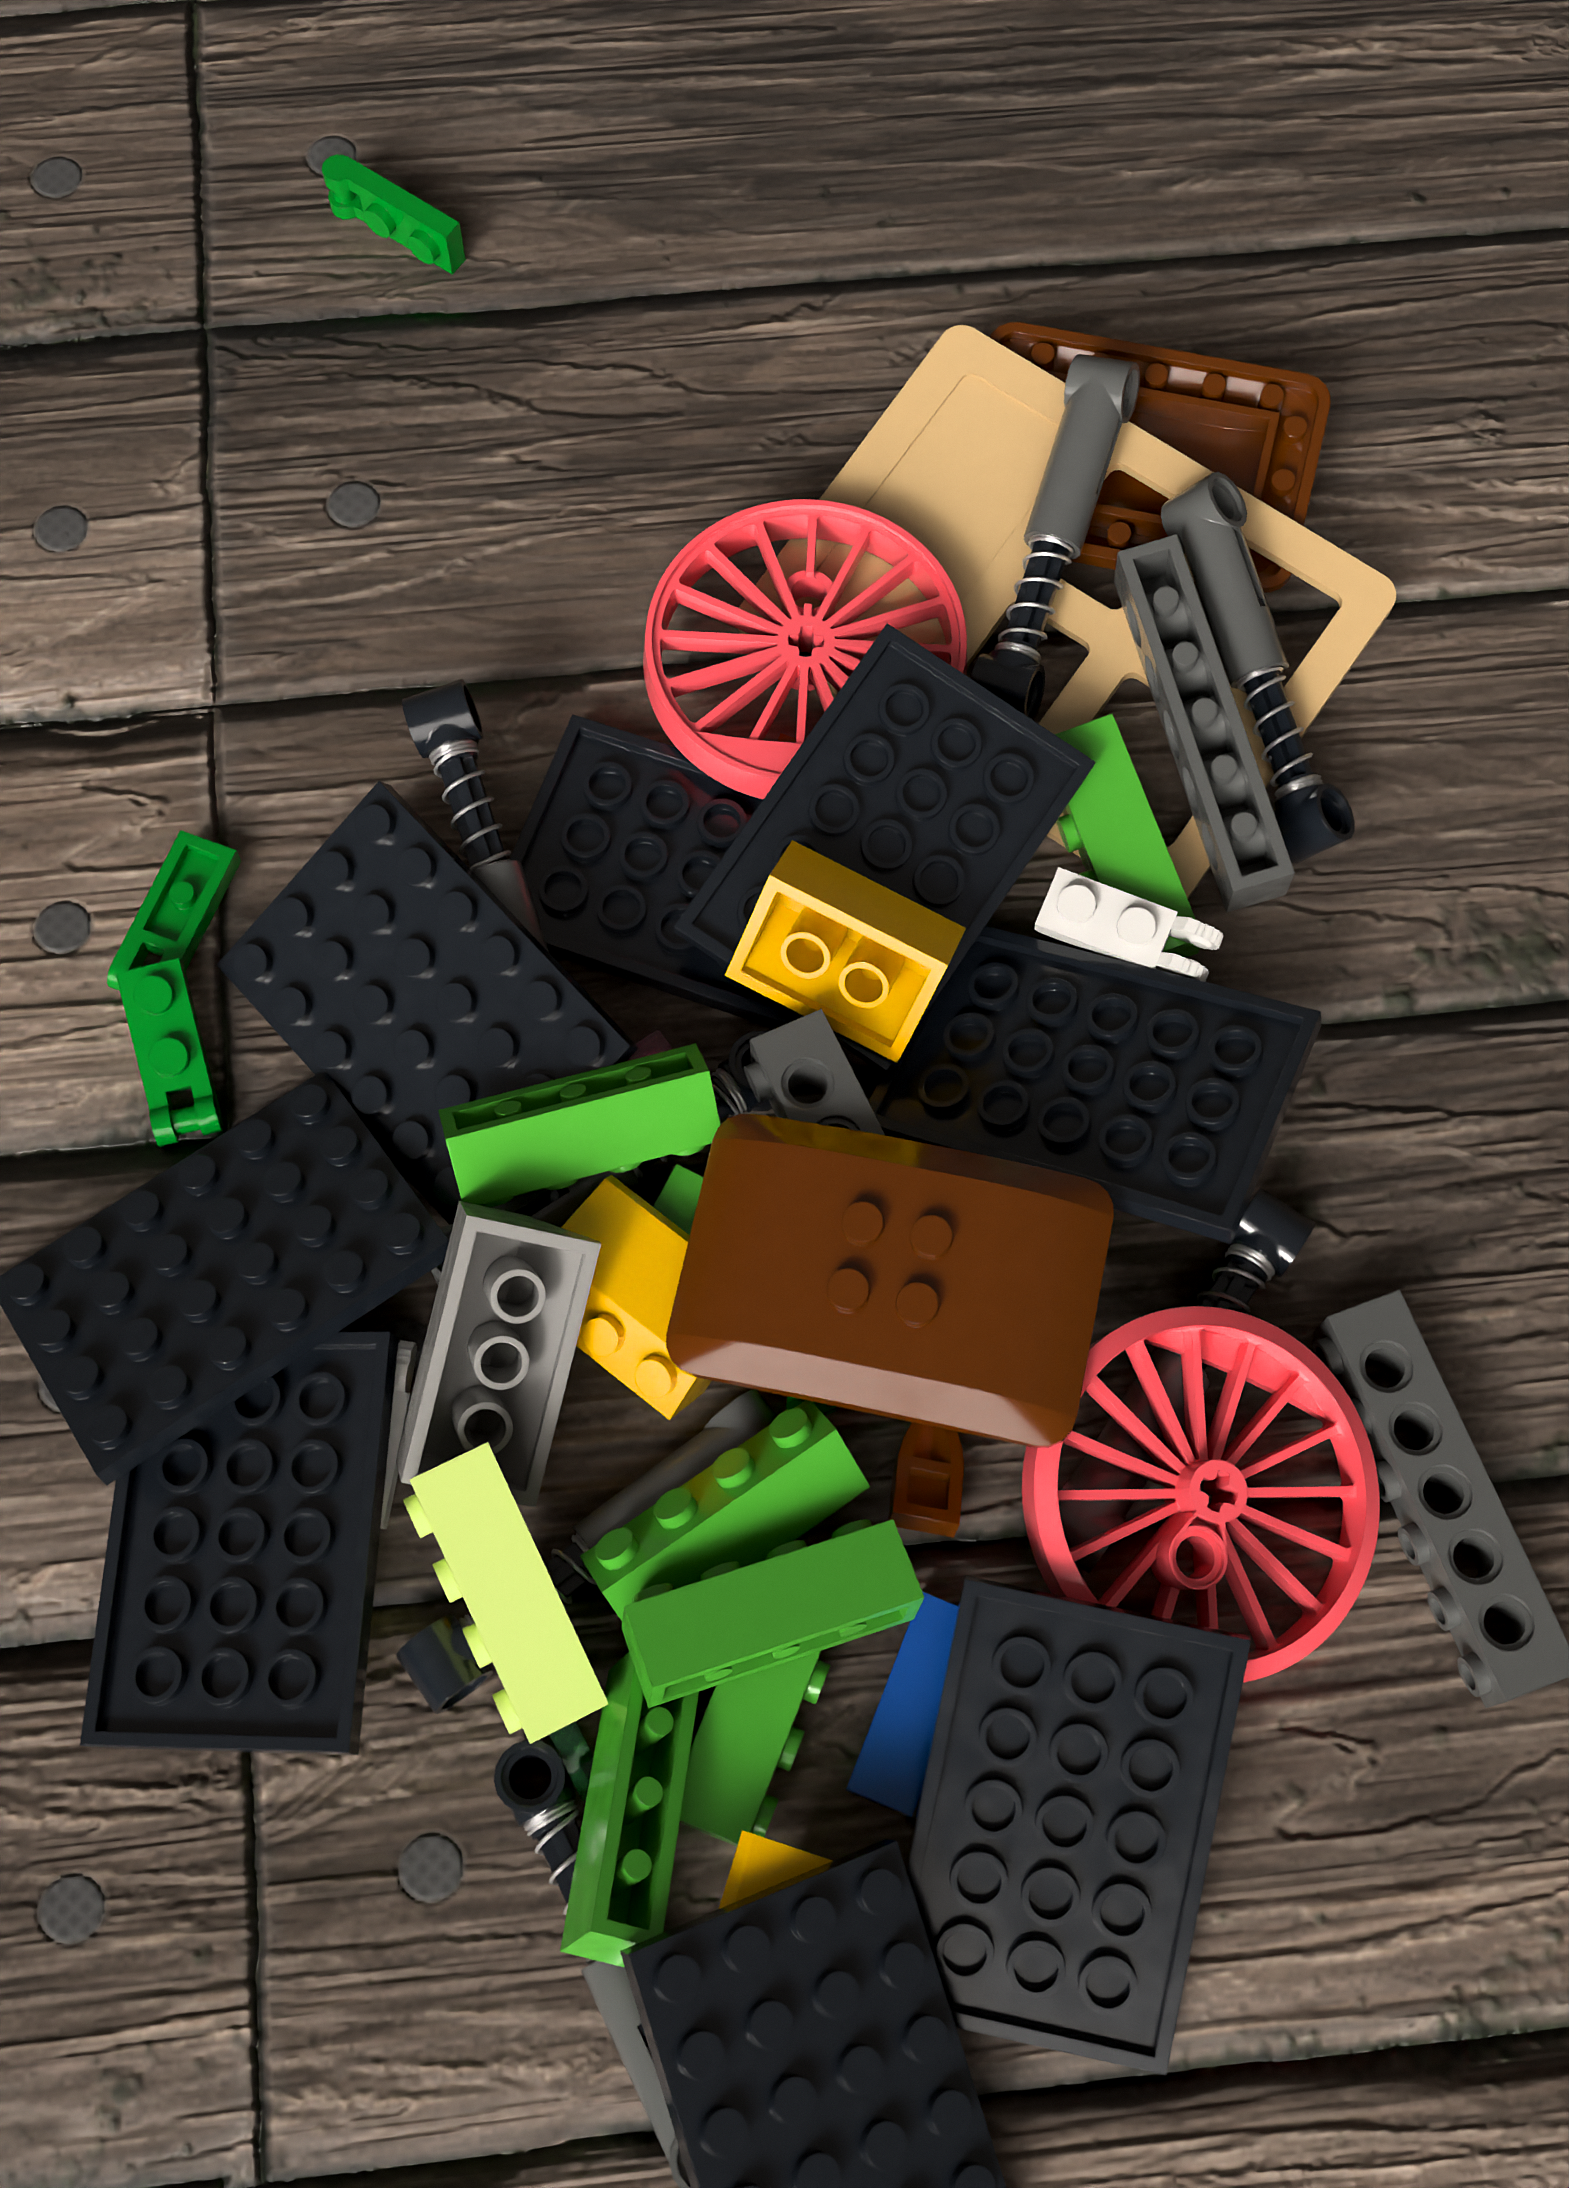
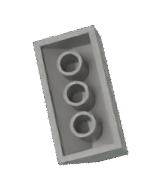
(499, 1345)

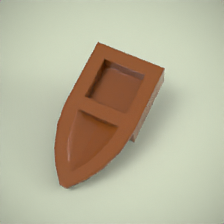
(928, 1481)

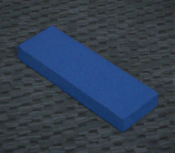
(901, 1732)

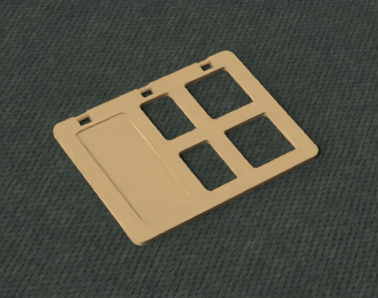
(961, 474)

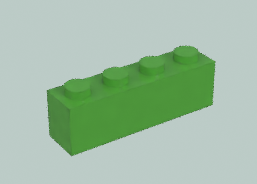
(1116, 827)
(581, 1126)
(733, 1509)
(769, 1610)
(742, 1744)
(629, 1820)

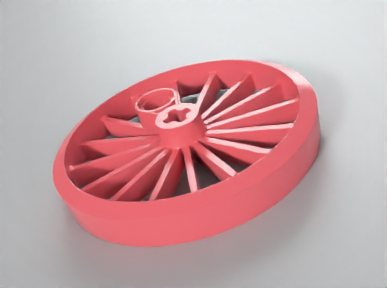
(778, 639)
(1250, 1353)

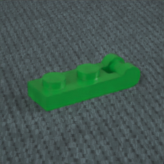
(393, 212)
(178, 904)
(169, 1049)

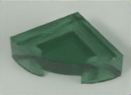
(575, 1756)

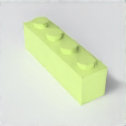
(507, 1593)

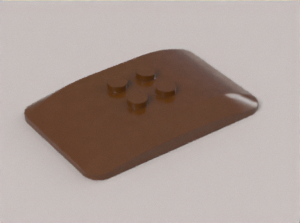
(1226, 414)
(892, 1278)

